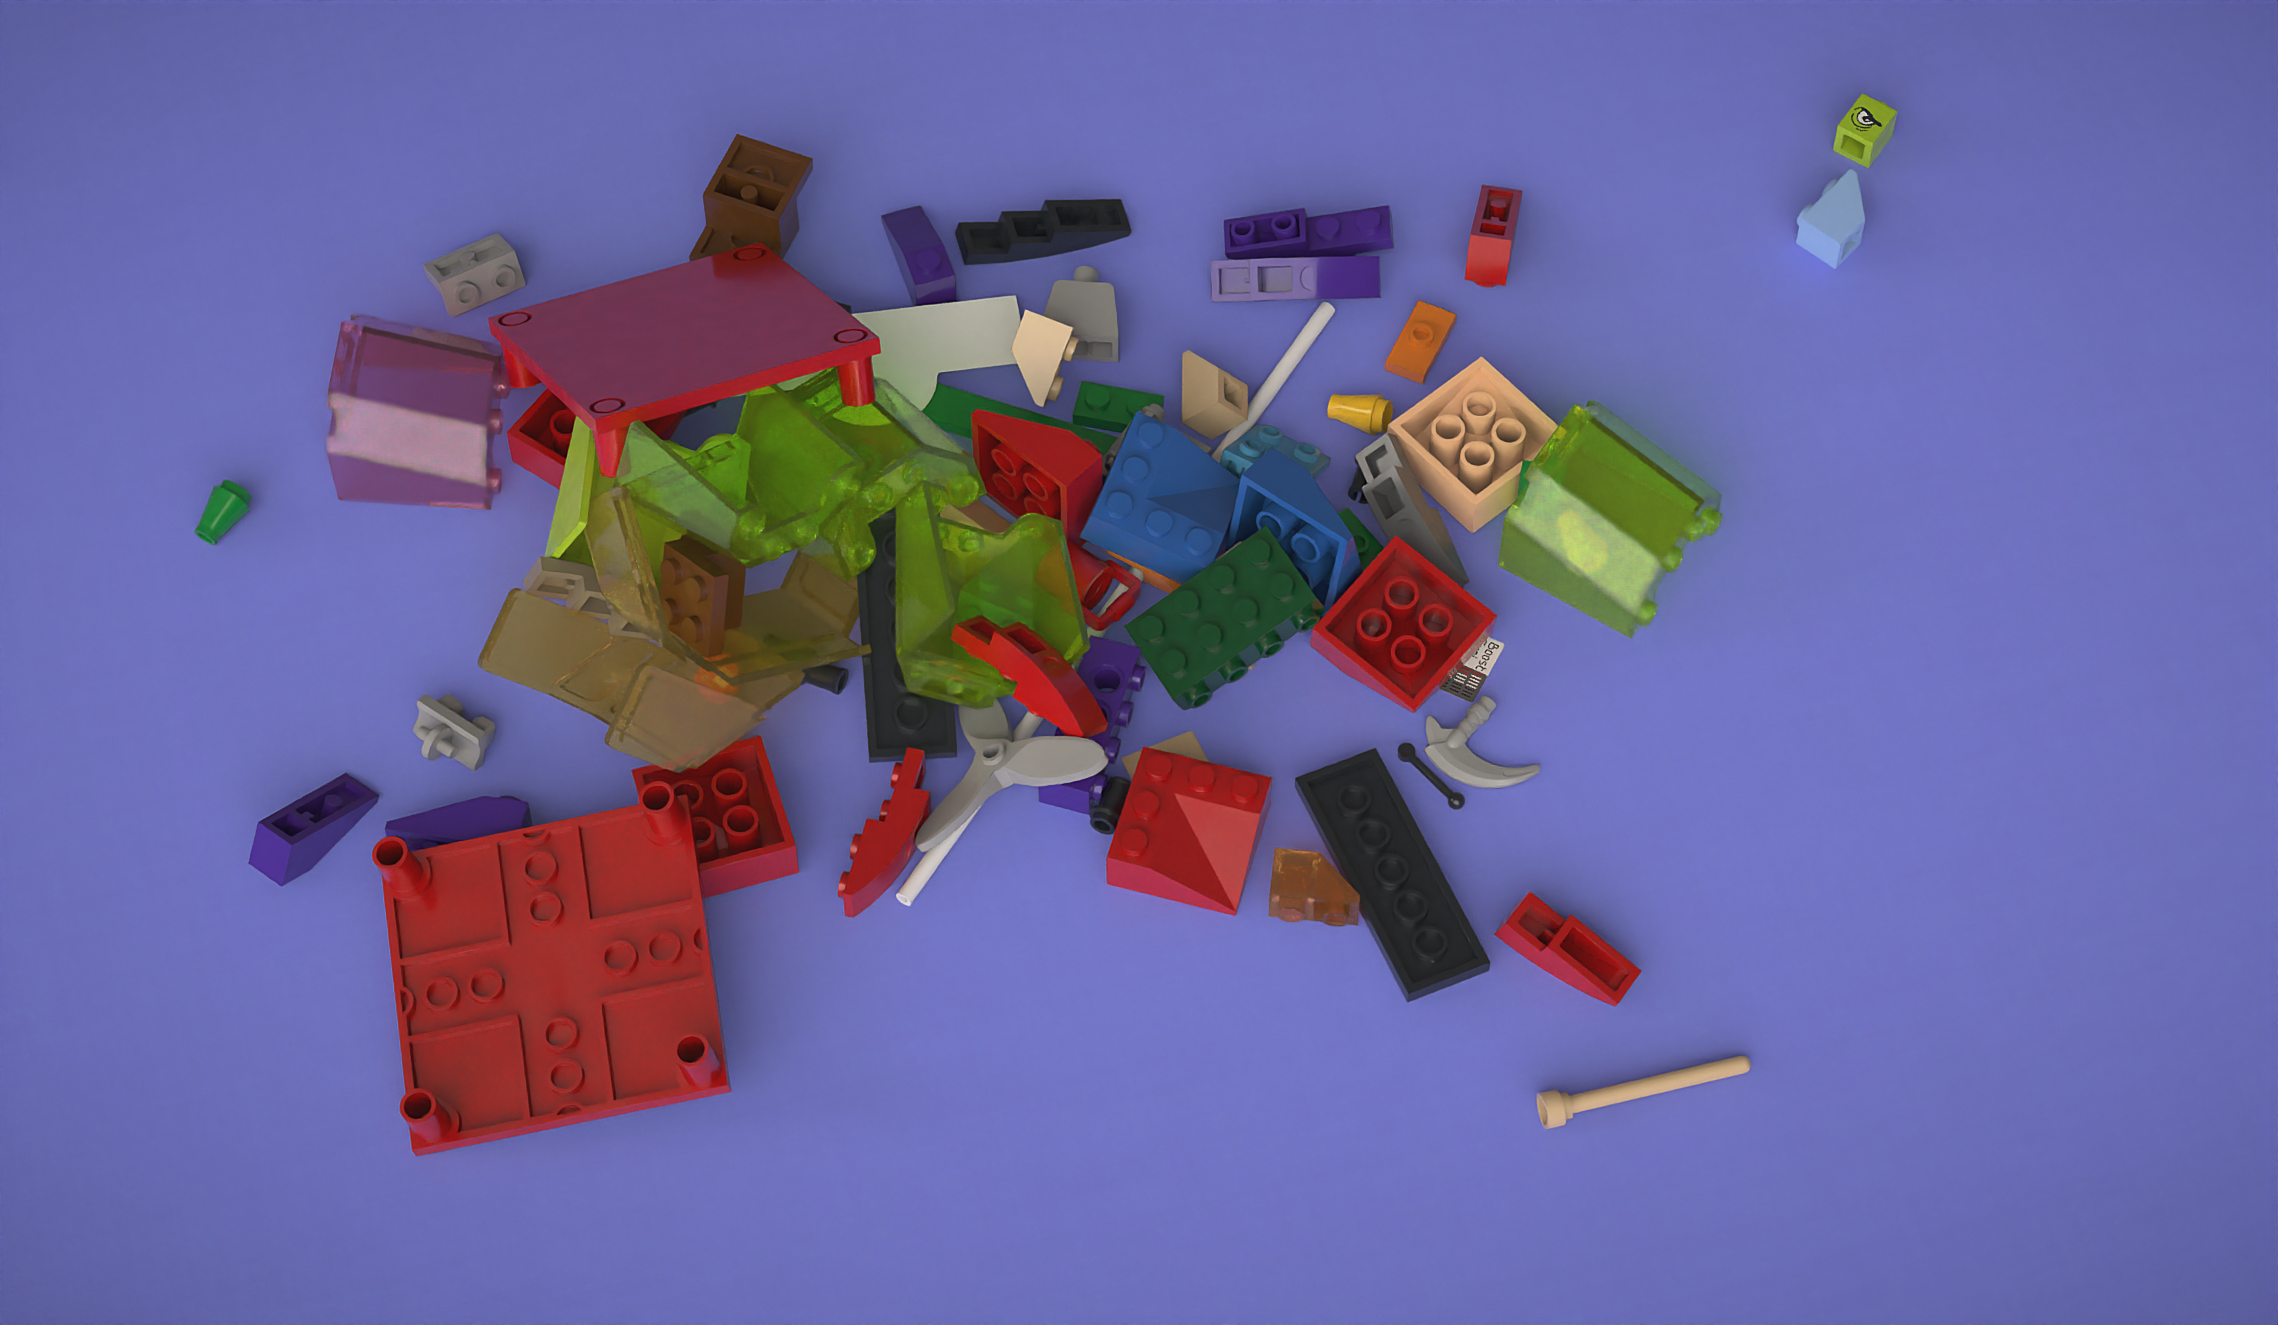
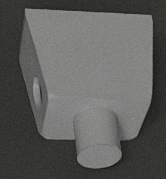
(1090, 310)

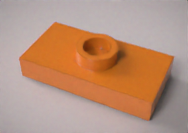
(1420, 342)

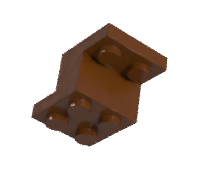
(753, 199)
(700, 594)

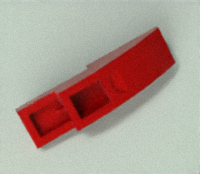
(1042, 675)
(889, 842)

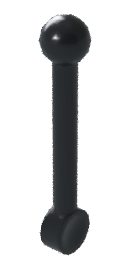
(1406, 753)

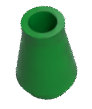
(223, 510)

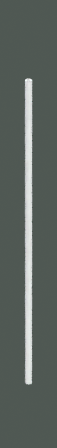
(1030, 722)

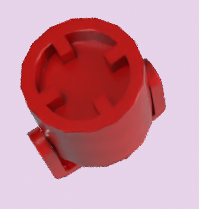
(1093, 581)

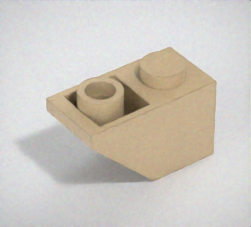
(1040, 351)
(1211, 397)

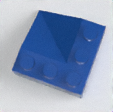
(1163, 502)
(1302, 519)

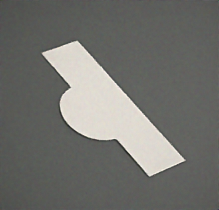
(936, 339)

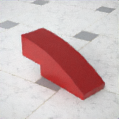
(1567, 950)

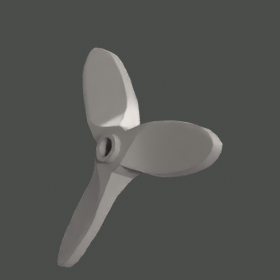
(1004, 762)

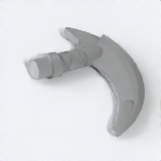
(1454, 759)

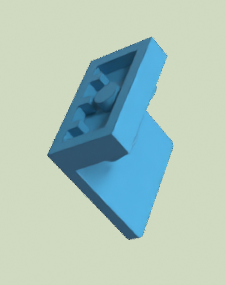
(1259, 439)

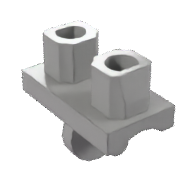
(448, 733)

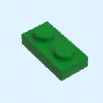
(1110, 406)

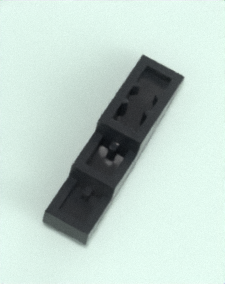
(1053, 230)

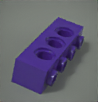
(1102, 666)

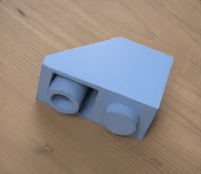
(1835, 222)

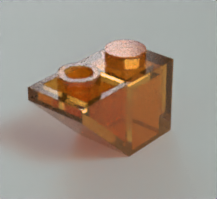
(1310, 889)

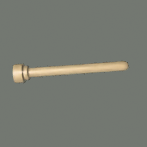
(1558, 1107)

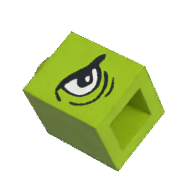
(1865, 130)

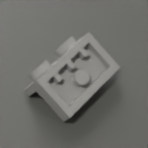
(475, 274)

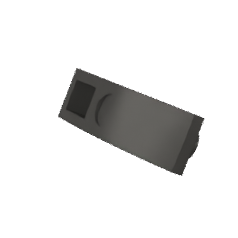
(1402, 507)

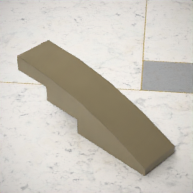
(580, 589)

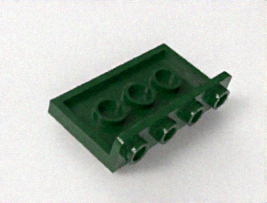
(1225, 620)

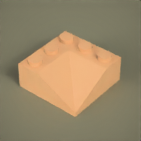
(1472, 442)

